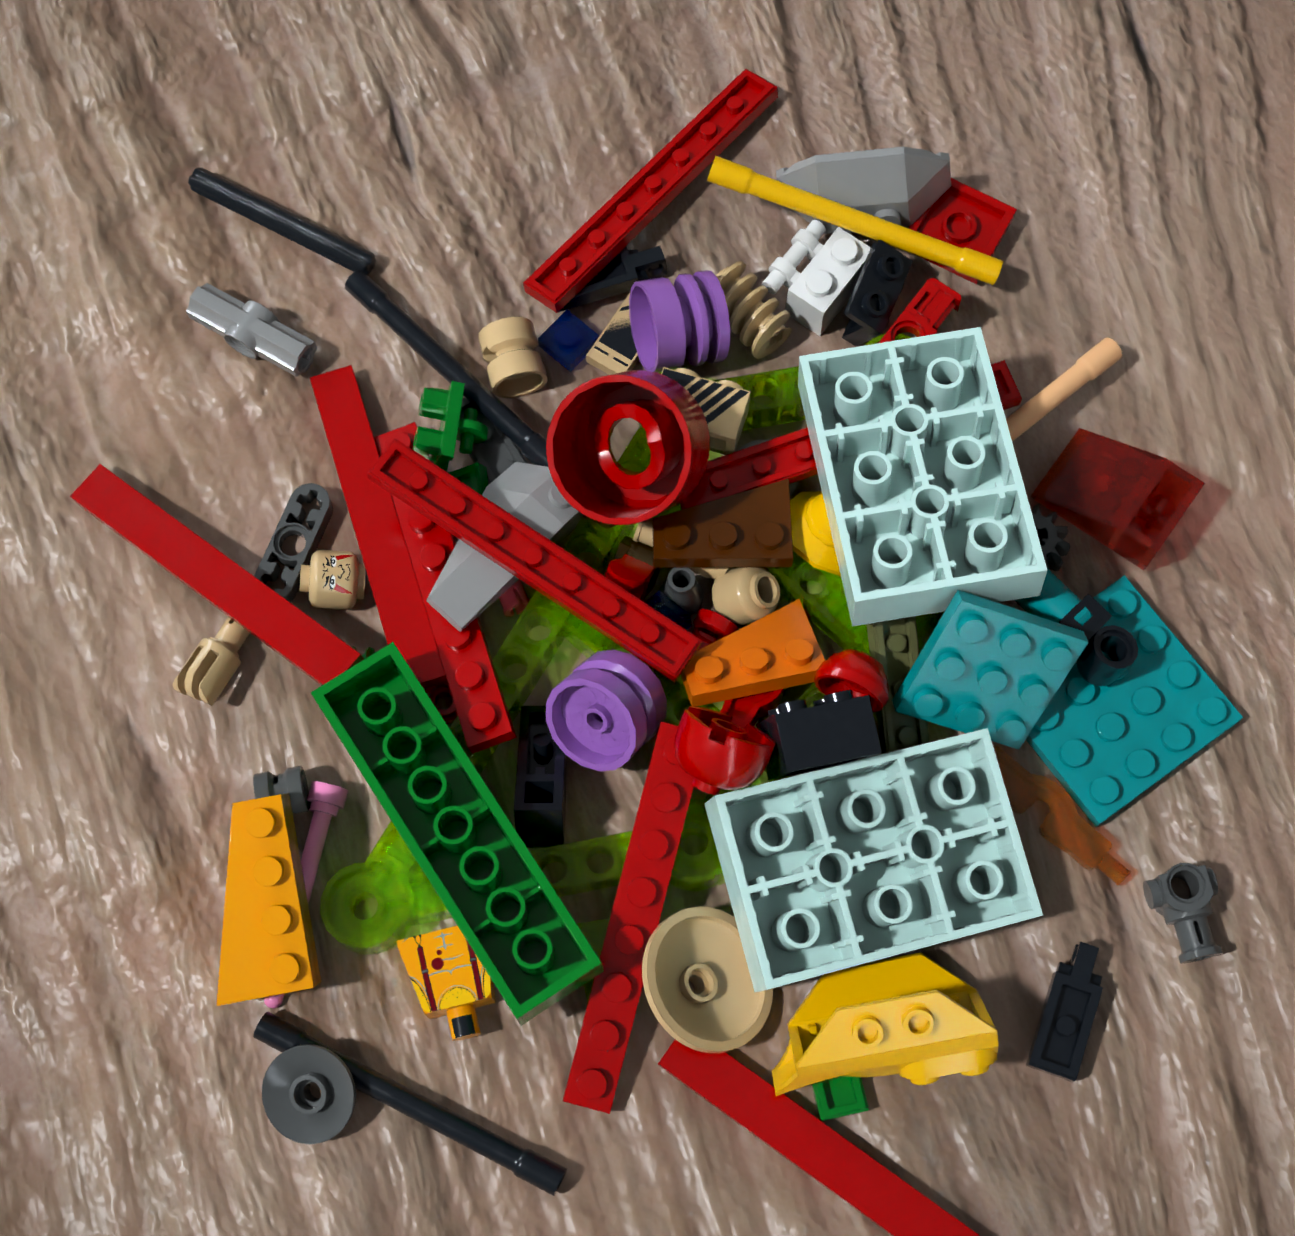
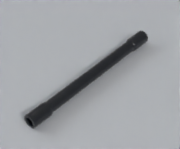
(379, 303)
(522, 1162)

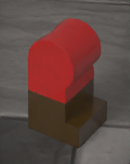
(633, 568)

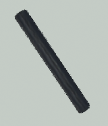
(281, 221)

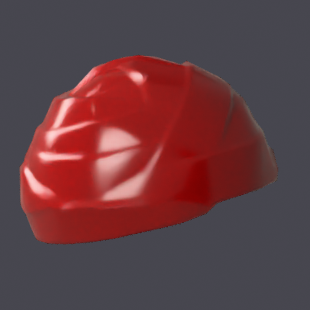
(854, 672)

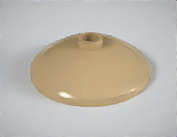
(707, 950)

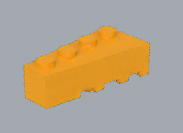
(266, 909)

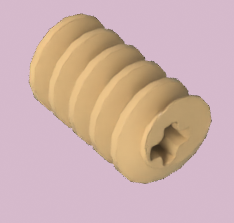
(749, 314)

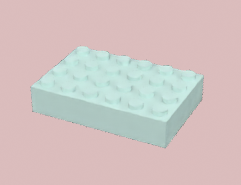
(919, 476)
(871, 859)

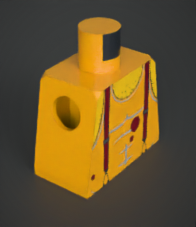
(448, 979)

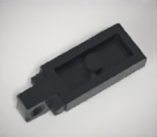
(621, 274)
(1067, 1016)

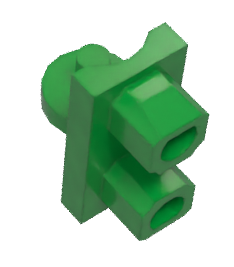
(441, 443)

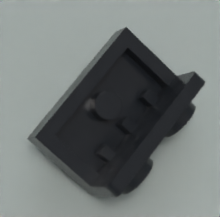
(875, 293)

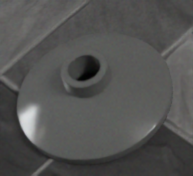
(289, 1099)

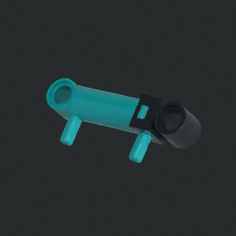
(1065, 607)

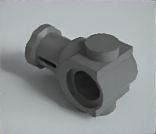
(1186, 915)

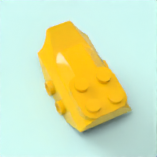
(885, 1021)

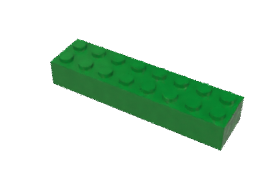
(458, 833)

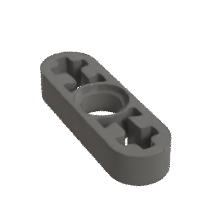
(294, 511)

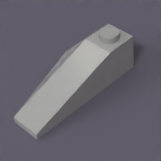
(472, 580)

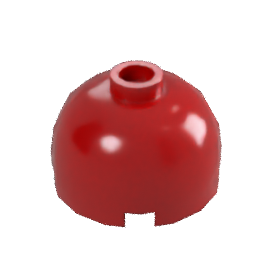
(719, 751)

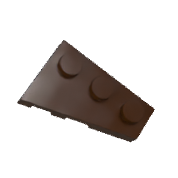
(728, 532)

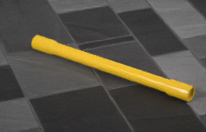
(746, 181)

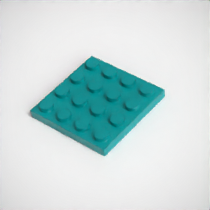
(1130, 734)

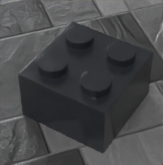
(820, 736)

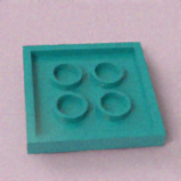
(989, 669)

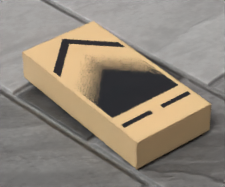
(615, 346)

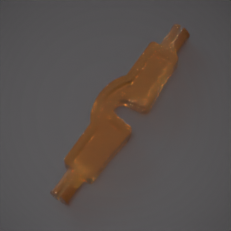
(1063, 824)

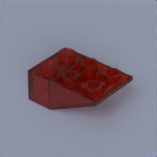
(1118, 494)

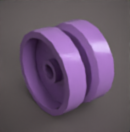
(606, 710)

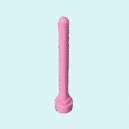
(325, 803)

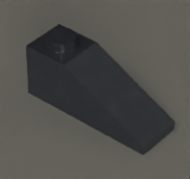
(539, 782)

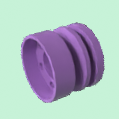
(679, 321)

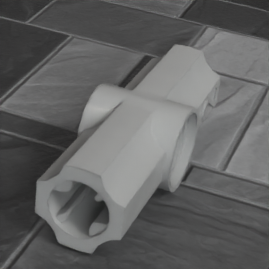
(251, 329)

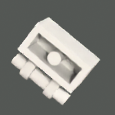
(826, 281)

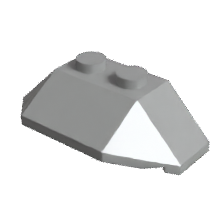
(884, 182)

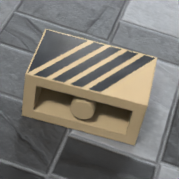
(723, 405)

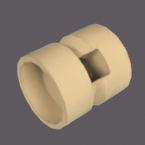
(513, 365)

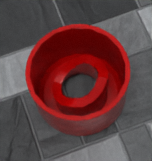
(582, 454)

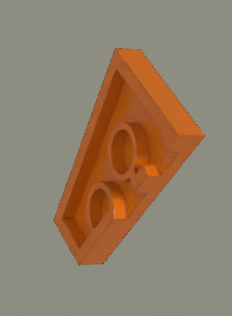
(756, 659)

